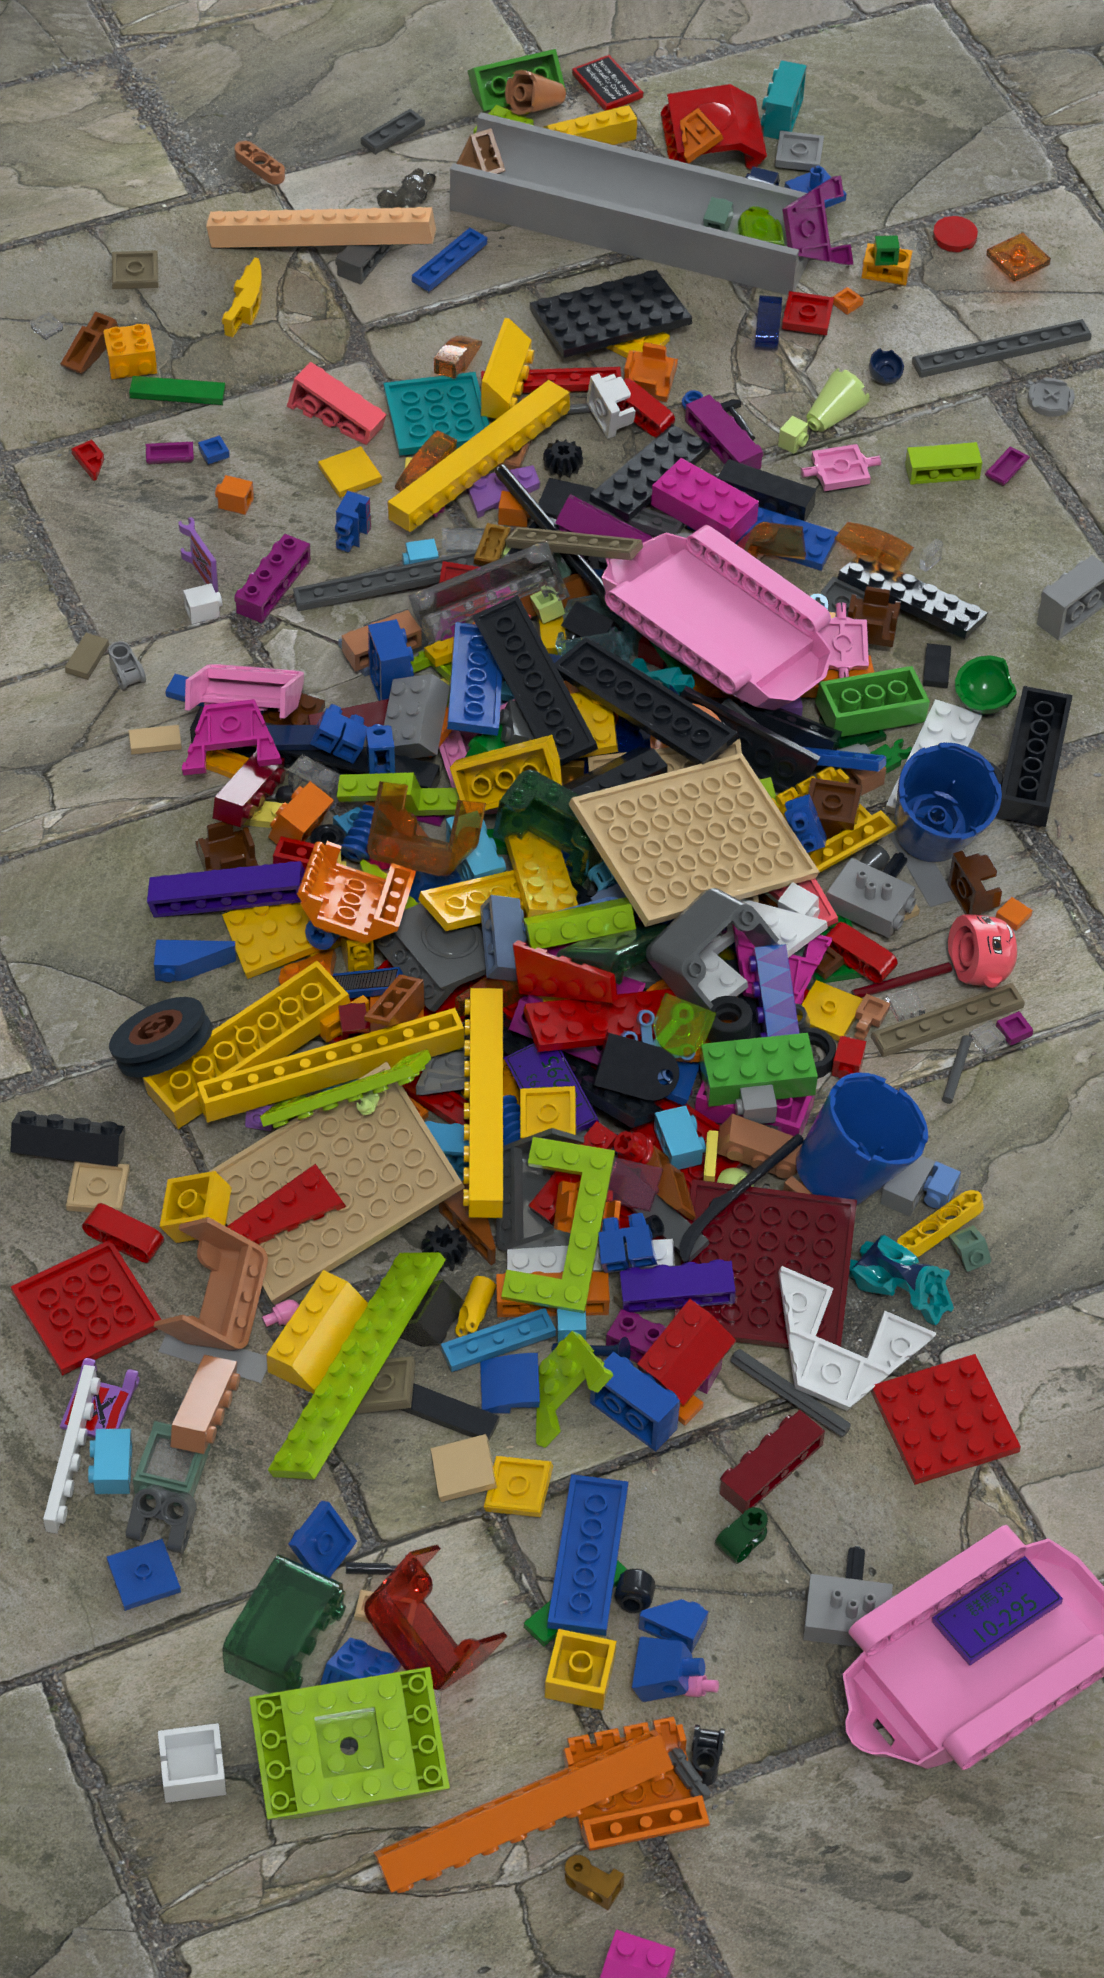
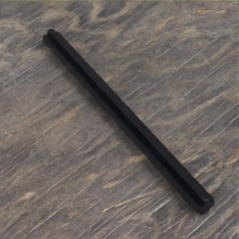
(546, 523)

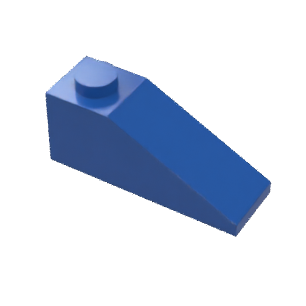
(188, 958)

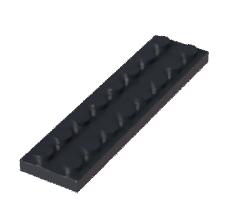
(534, 678)
(645, 702)
(624, 1107)

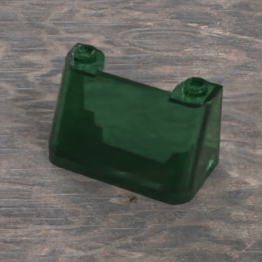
(615, 951)

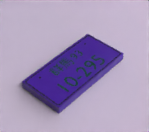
(550, 1069)
(997, 1610)

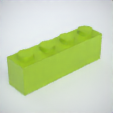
(579, 923)

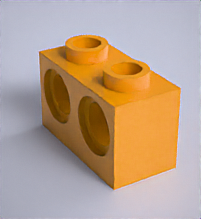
(887, 273)

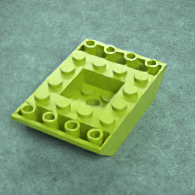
(386, 1715)

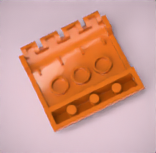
(351, 900)
(649, 1811)

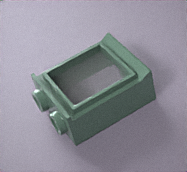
(168, 1466)

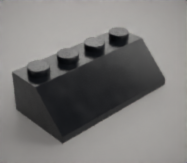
(627, 768)

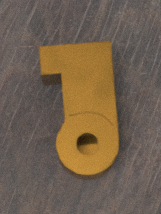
(593, 1882)

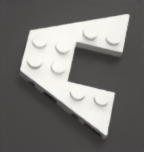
(790, 928)
(828, 1369)

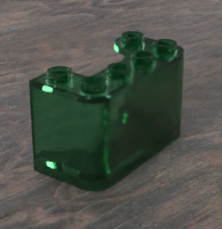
(543, 809)
(281, 1625)

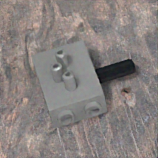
(873, 896)
(840, 1602)

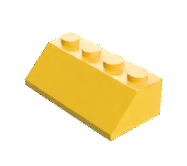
(609, 126)
(506, 370)
(491, 773)
(316, 1332)

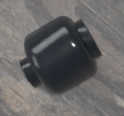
(635, 1590)

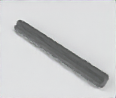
(788, 1392)

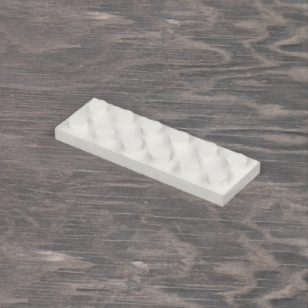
(943, 724)

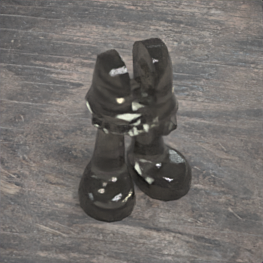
(412, 185)

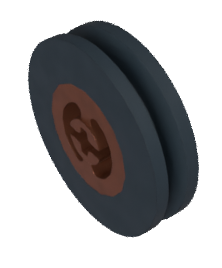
(160, 1037)

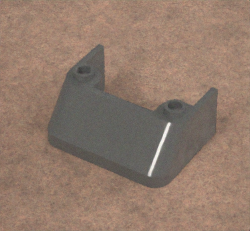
(677, 946)
(521, 1183)

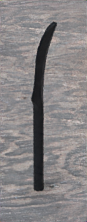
(720, 1203)

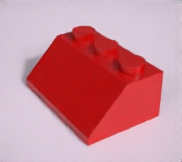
(687, 1351)

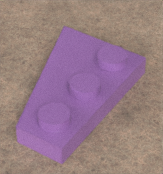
(487, 490)

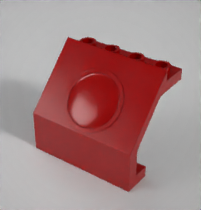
(728, 110)

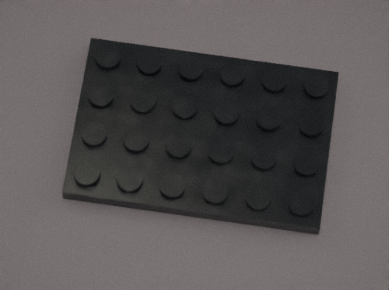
(610, 313)

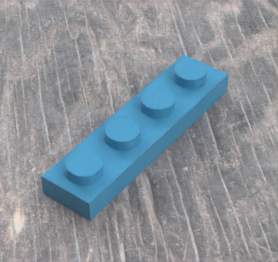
(498, 1339)

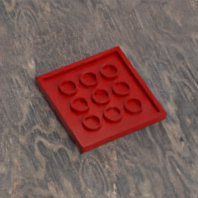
(86, 1306)
(945, 1419)

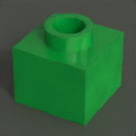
(886, 250)

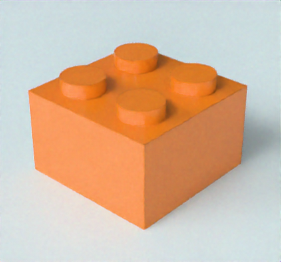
(301, 814)

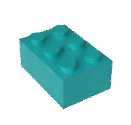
(783, 99)

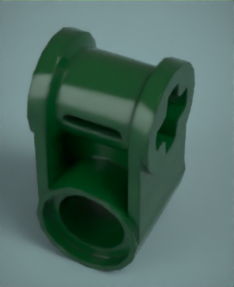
(743, 1534)

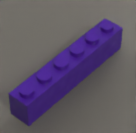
(225, 889)

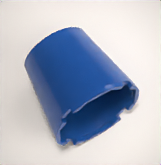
(944, 801)
(861, 1138)

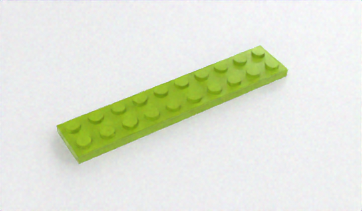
(356, 1366)

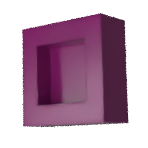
(1014, 1028)

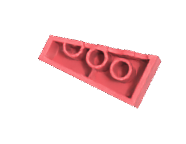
(335, 404)

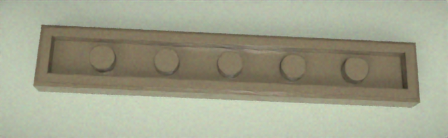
(576, 543)
(947, 1020)

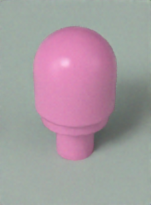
(281, 1313)
(700, 1685)

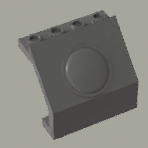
(433, 954)

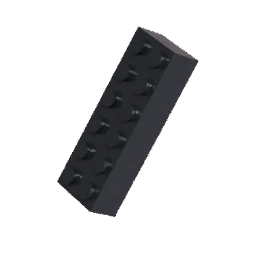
(1034, 756)

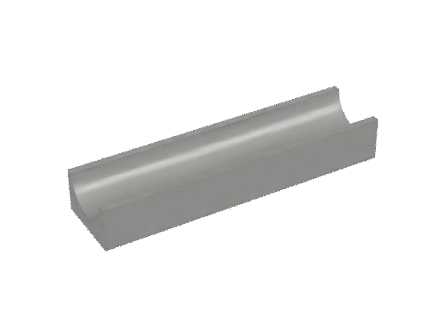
(626, 203)

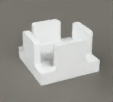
(602, 400)

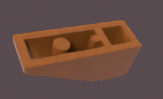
(399, 1002)
(475, 1229)

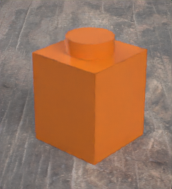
(234, 494)
(511, 511)

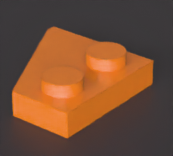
(698, 135)
(326, 959)

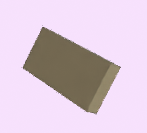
(86, 656)

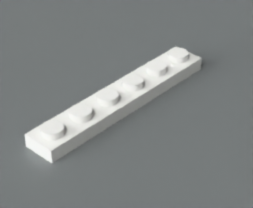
(553, 1258)
(69, 1458)

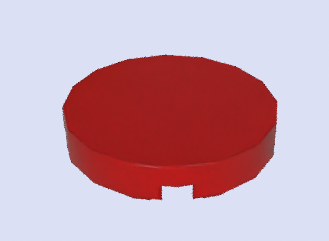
(955, 233)

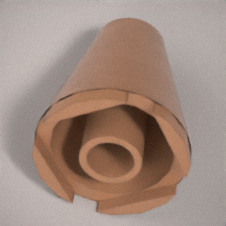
(532, 92)

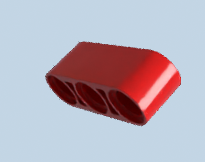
(649, 413)
(862, 953)
(126, 1232)

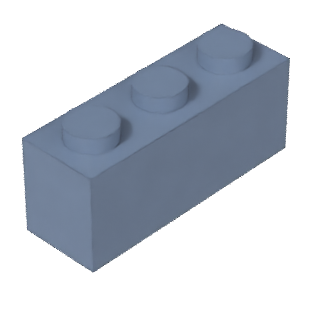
(501, 929)

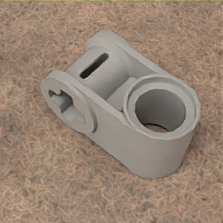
(125, 665)

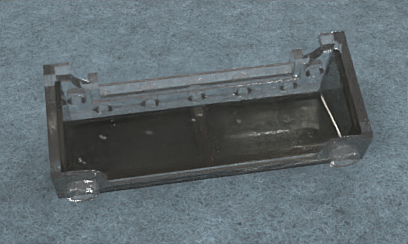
(486, 586)

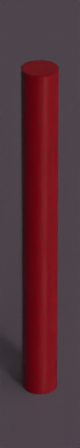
(903, 980)

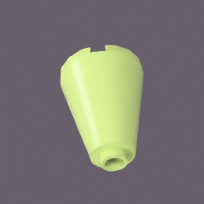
(837, 400)

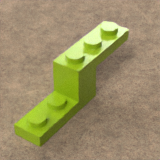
(418, 800)

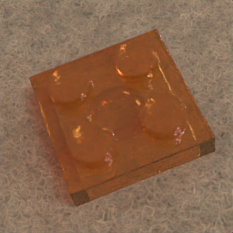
(1018, 257)

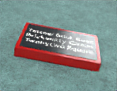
(607, 83)

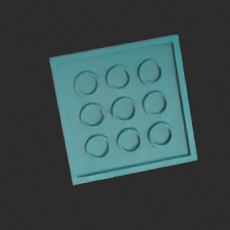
(434, 404)

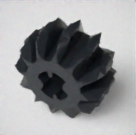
(563, 458)
(447, 1242)

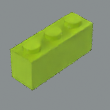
(943, 463)

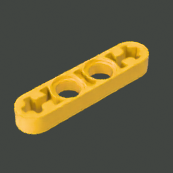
(964, 1206)

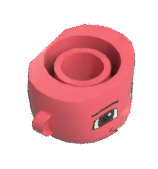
(982, 949)

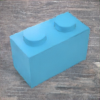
(679, 1138)
(111, 1461)

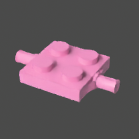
(841, 467)
(848, 641)

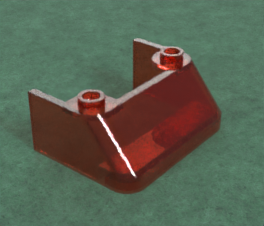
(415, 1632)

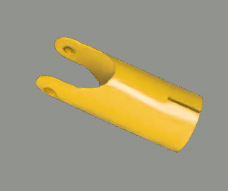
(475, 1305)

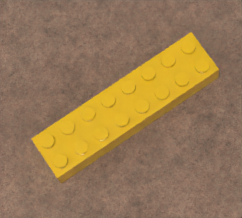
(252, 1037)

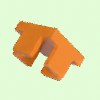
(652, 370)
(566, 1206)

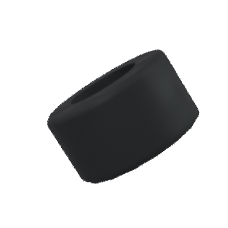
(730, 1009)

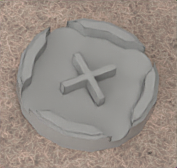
(1051, 397)

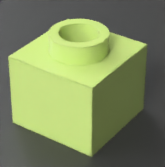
(793, 435)
(548, 607)

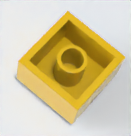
(193, 1199)
(580, 1669)

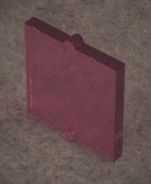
(634, 1184)

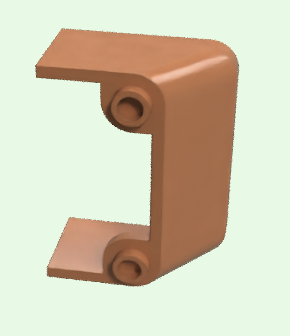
(231, 1292)

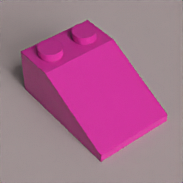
(637, 1958)

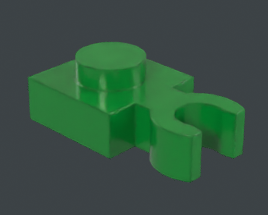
(893, 755)

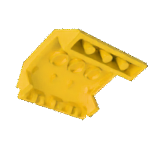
(865, 832)

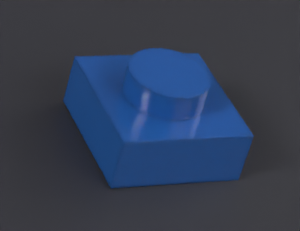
(213, 449)

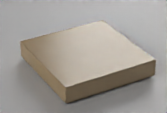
(95, 1185)
(463, 1468)

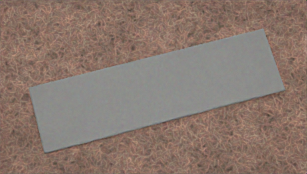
(927, 877)
(249, 1364)

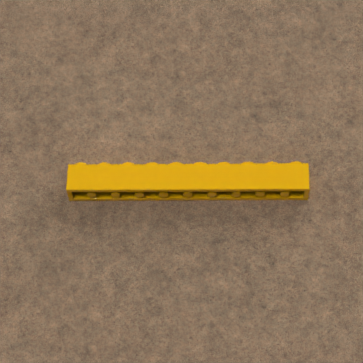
(478, 456)
(328, 1065)
(485, 1103)

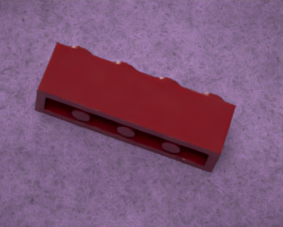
(247, 791)
(771, 1461)

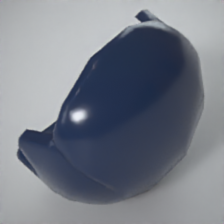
(886, 366)

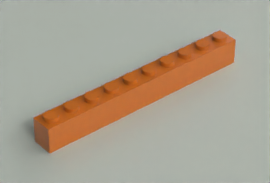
(523, 1811)

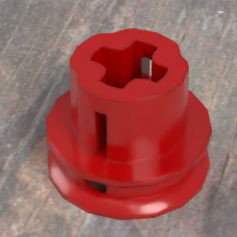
(634, 1143)

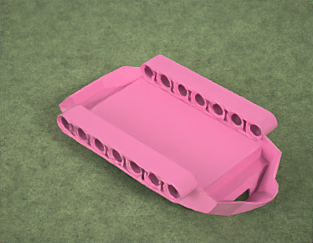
(722, 616)
(961, 1711)

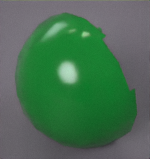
(985, 684)

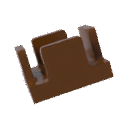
(879, 613)
(835, 804)
(226, 848)
(966, 883)

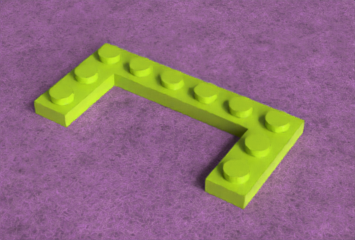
(303, 1106)
(573, 1289)

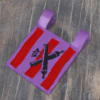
(199, 555)
(109, 1404)

